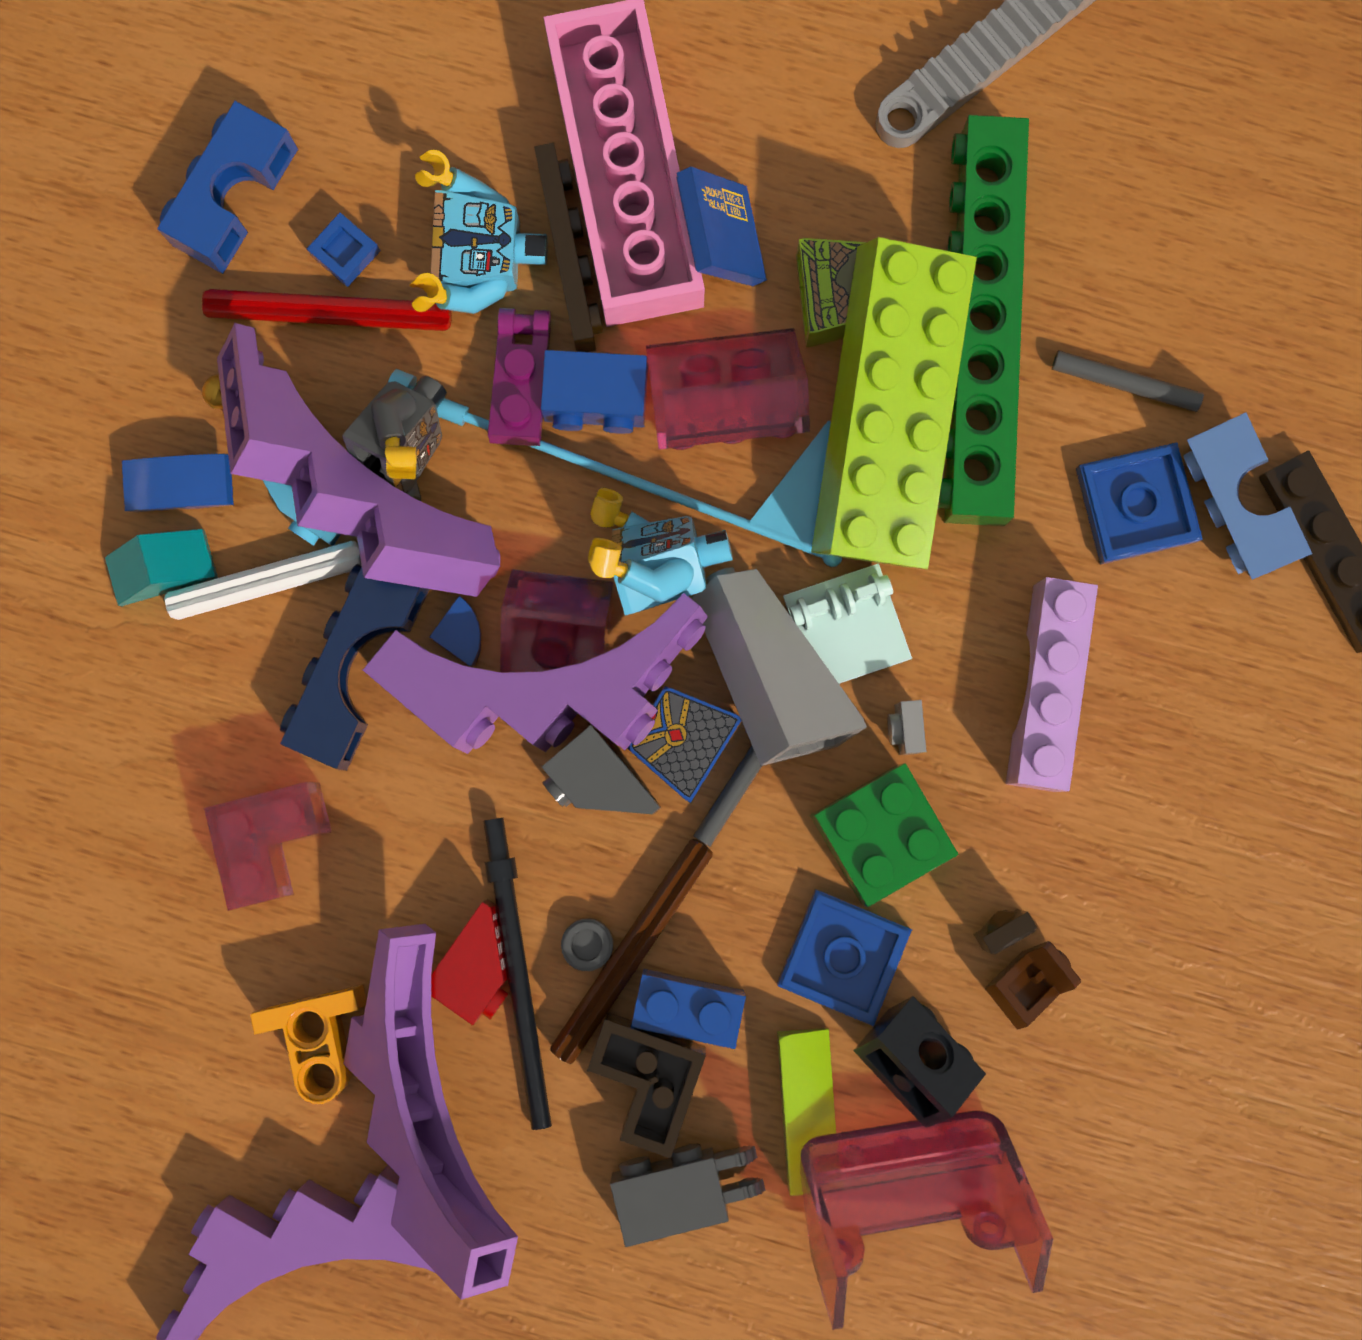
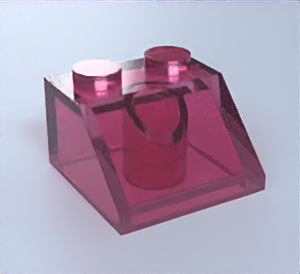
(553, 621)

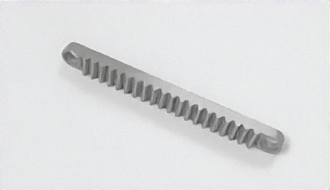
(972, 64)

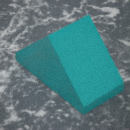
(159, 564)

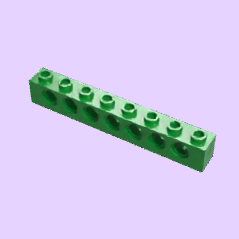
(1003, 148)

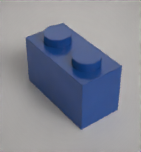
(594, 390)
(689, 1008)

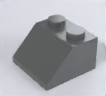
(595, 778)

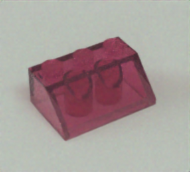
(728, 389)

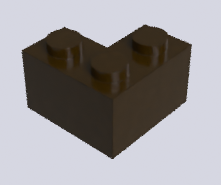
(662, 1072)

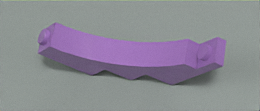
(282, 442)

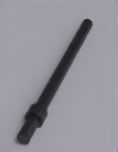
(502, 871)

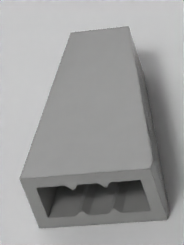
(773, 671)

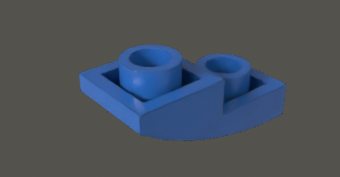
(177, 482)

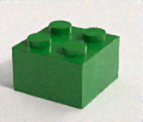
(884, 835)

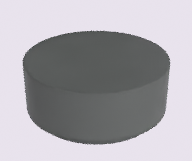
(587, 944)

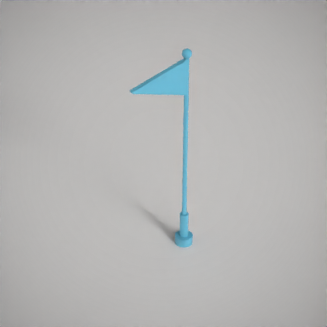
(784, 517)

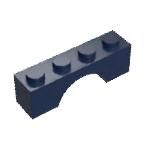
(325, 720)

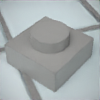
(907, 727)

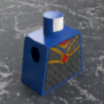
(685, 740)

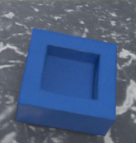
(343, 249)

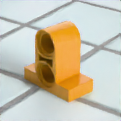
(306, 1050)

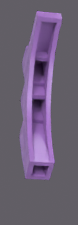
(540, 706)
(393, 1054)
(250, 1248)

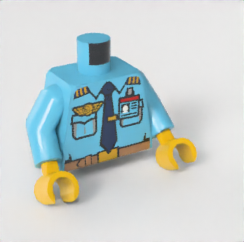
(472, 242)
(652, 559)

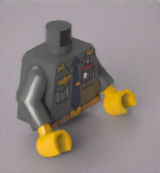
(398, 433)

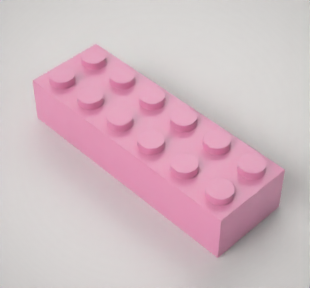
(624, 161)

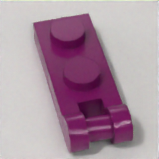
(519, 378)

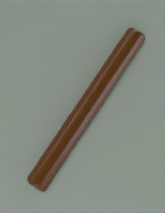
(631, 951)

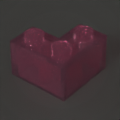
(250, 838)

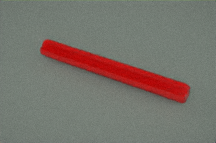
(322, 310)

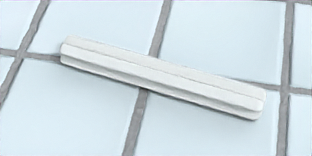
(262, 580)

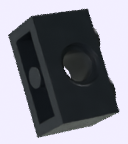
(892, 1053)

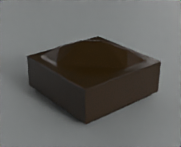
(1004, 930)

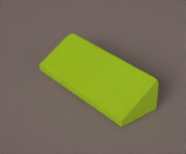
(805, 1094)

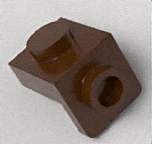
(1032, 983)

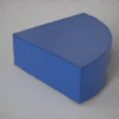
(460, 632)

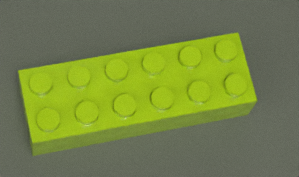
(893, 403)

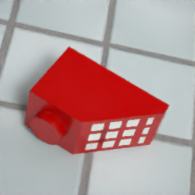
(473, 968)

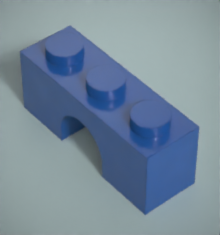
(241, 149)

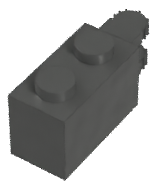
(679, 1192)

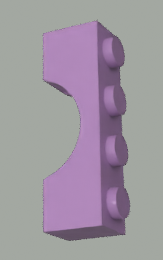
(1050, 716)

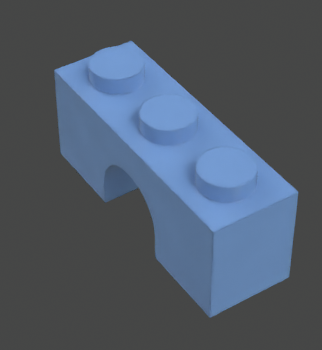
(1223, 459)

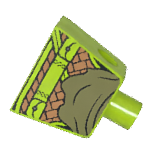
(825, 287)

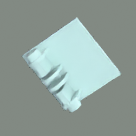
(851, 623)

